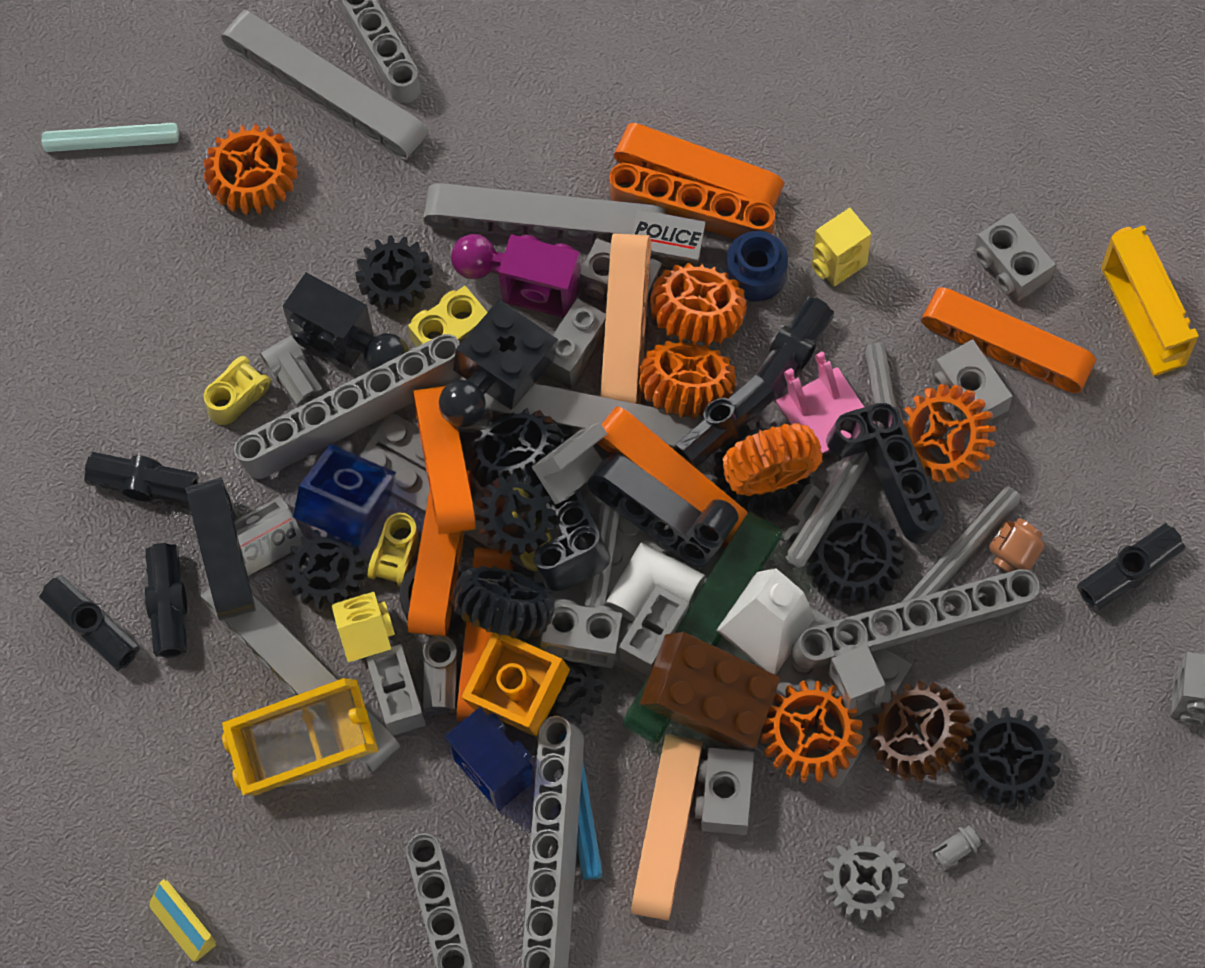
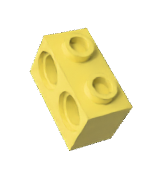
(841, 247)
(443, 320)
(363, 626)

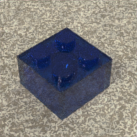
(344, 494)
(489, 758)

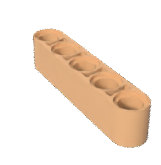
(626, 317)
(667, 827)

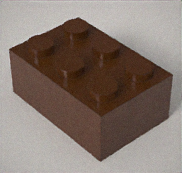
(709, 690)

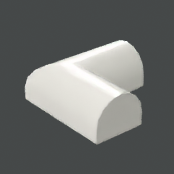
(643, 573)

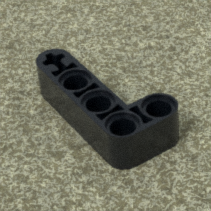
(661, 512)
(916, 513)
(220, 548)
(577, 552)

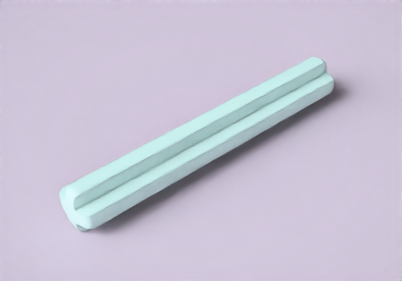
(110, 137)

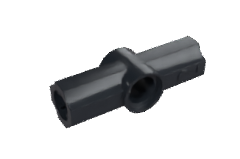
(795, 343)
(725, 421)
(139, 477)
(1115, 580)
(166, 600)
(75, 608)

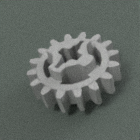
(877, 868)

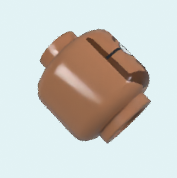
(1016, 546)

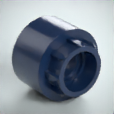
(762, 248)

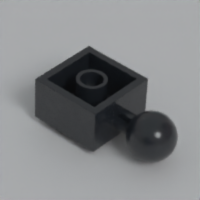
(337, 325)
(499, 359)

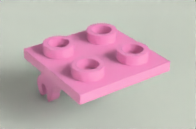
(820, 401)

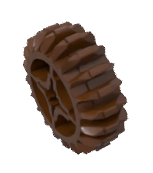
(898, 735)

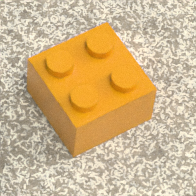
(516, 683)

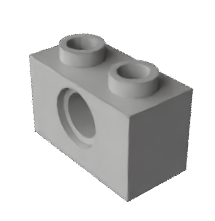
(578, 341)
(970, 365)
(731, 813)

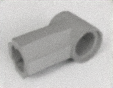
(288, 364)
(439, 678)

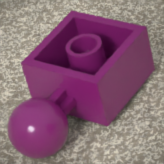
(529, 271)

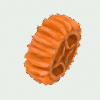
(257, 185)
(697, 304)
(685, 377)
(933, 408)
(772, 459)
(823, 739)

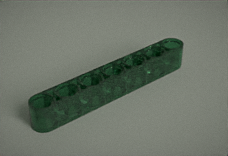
(728, 580)

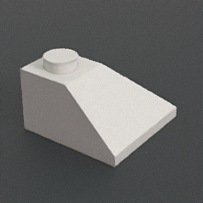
(767, 619)

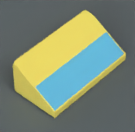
(181, 921)

